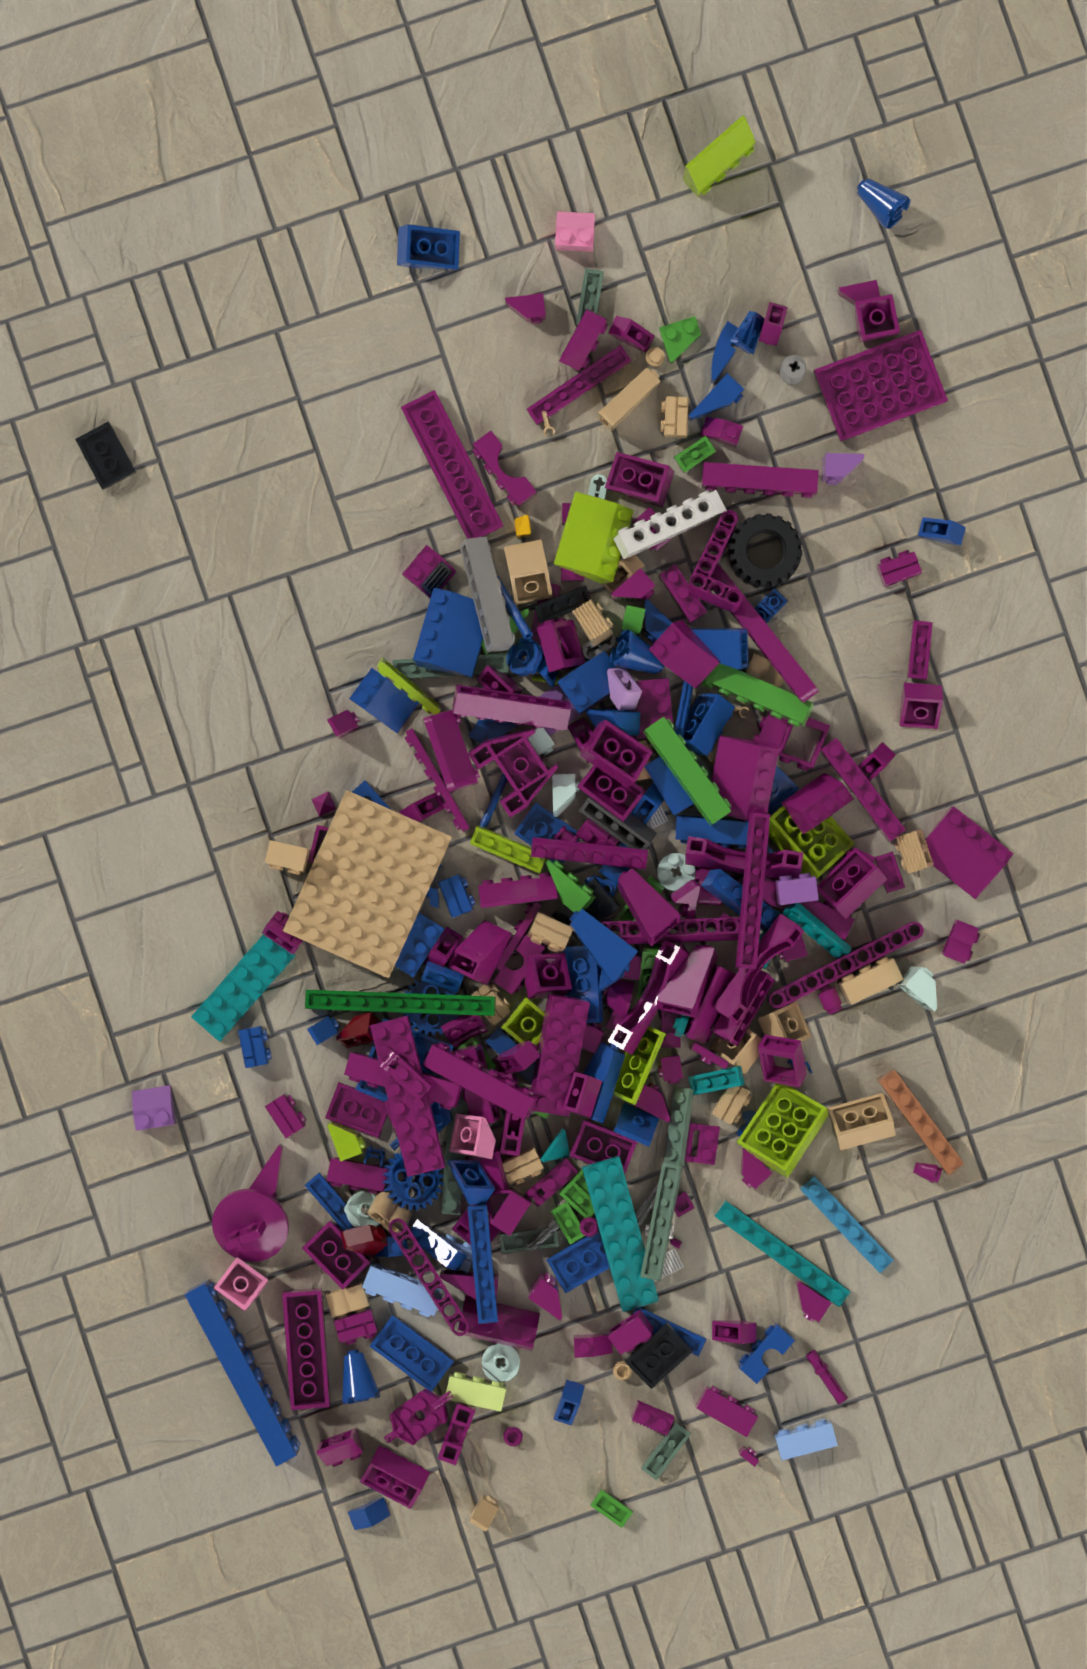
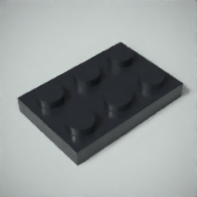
(105, 455)
(600, 908)
(659, 1355)

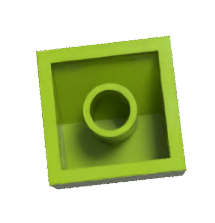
(525, 1022)
(346, 1141)

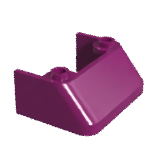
(451, 751)

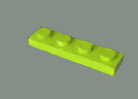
(402, 682)
(506, 848)

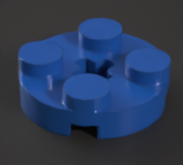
(532, 660)

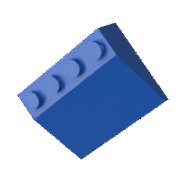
(449, 635)

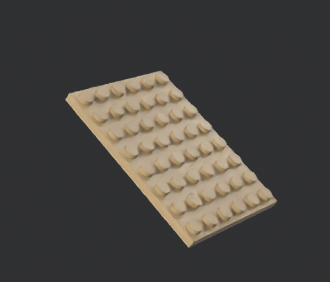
(367, 884)

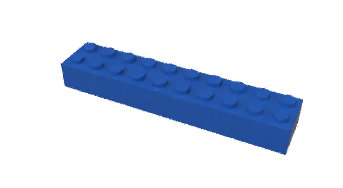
(242, 1372)

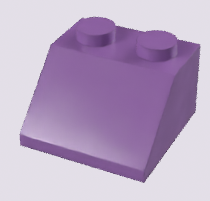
(838, 466)
(796, 890)
(153, 1108)

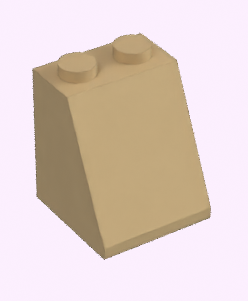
(528, 572)

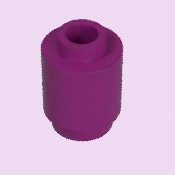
(830, 999)

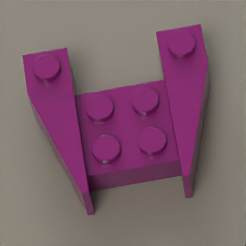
(519, 764)

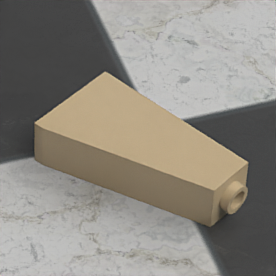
(628, 399)

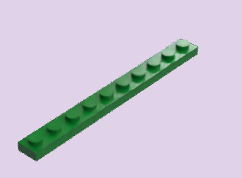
(400, 1002)

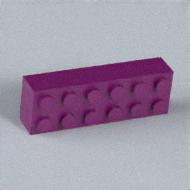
(559, 1051)
(306, 1348)

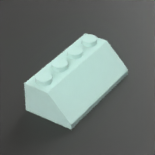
(920, 986)

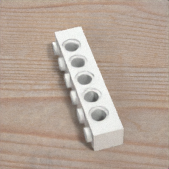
(630, 546)

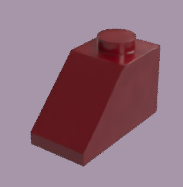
(358, 1031)
(364, 1239)

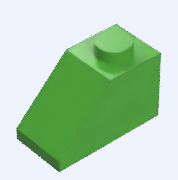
(633, 619)

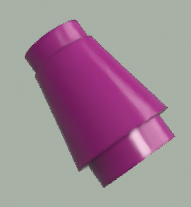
(928, 1171)

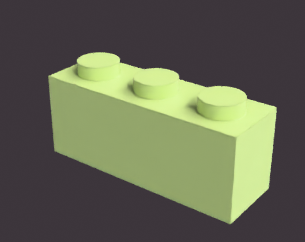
(476, 1391)

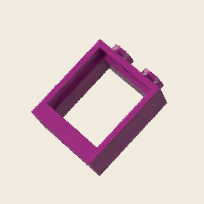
(552, 647)
(804, 765)
(785, 1048)

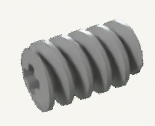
(798, 364)

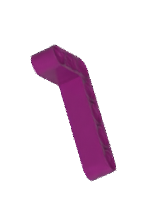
(711, 562)

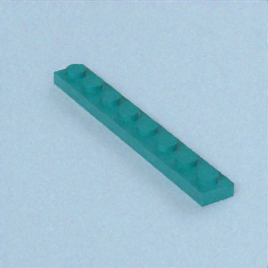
(782, 1253)

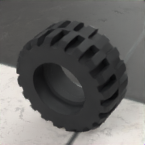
(783, 532)

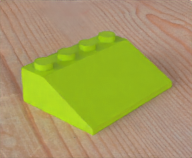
(719, 157)
(589, 536)
(820, 845)
(783, 1128)

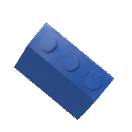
(706, 722)
(668, 786)

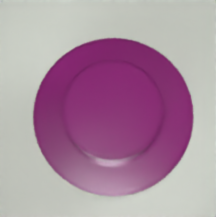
(589, 1226)
(513, 1436)

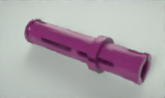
(821, 1369)

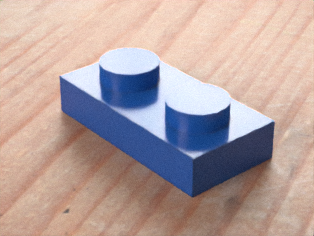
(442, 977)

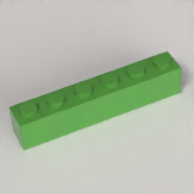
(760, 694)
(687, 771)

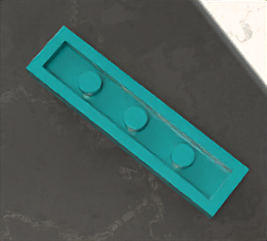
(817, 930)

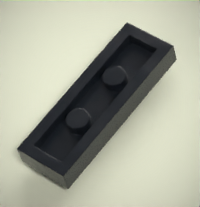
(562, 604)

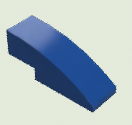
(723, 351)

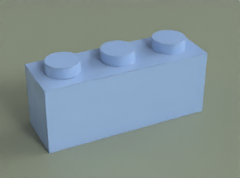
(805, 1439)

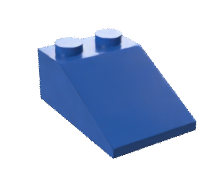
(428, 247)
(587, 683)
(383, 700)

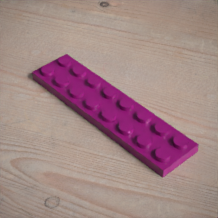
(451, 466)
(411, 1117)

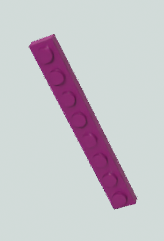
(752, 890)

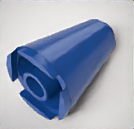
(883, 202)
(634, 654)
(357, 1379)

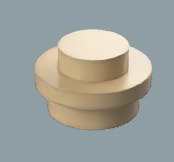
(655, 357)
(622, 1371)

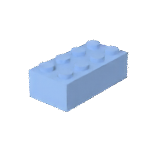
(400, 1288)

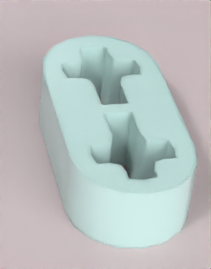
(592, 489)

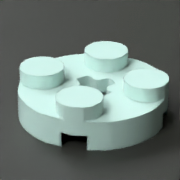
(665, 874)
(354, 1212)
(500, 1373)

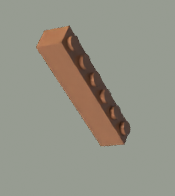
(920, 1121)

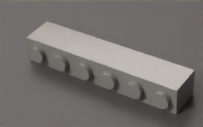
(487, 594)

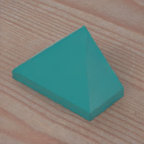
(557, 1148)

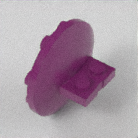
(250, 1225)

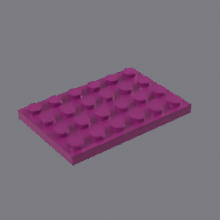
(880, 385)

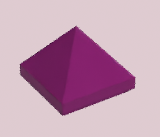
(323, 803)

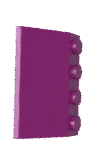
(745, 774)
(966, 852)

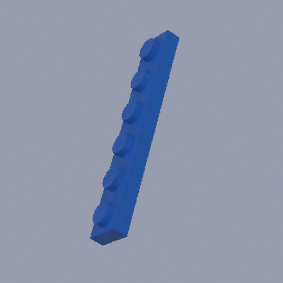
(482, 1264)

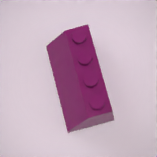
(518, 891)
(700, 1027)
(514, 1326)

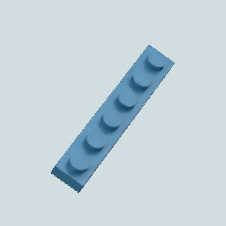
(846, 1224)

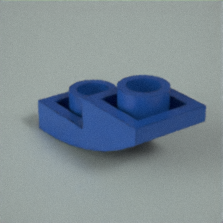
(770, 605)

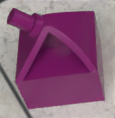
(506, 1209)

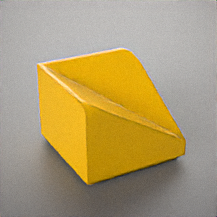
(522, 526)

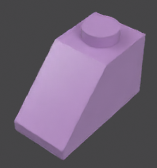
(623, 689)

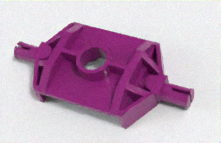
(410, 1427)

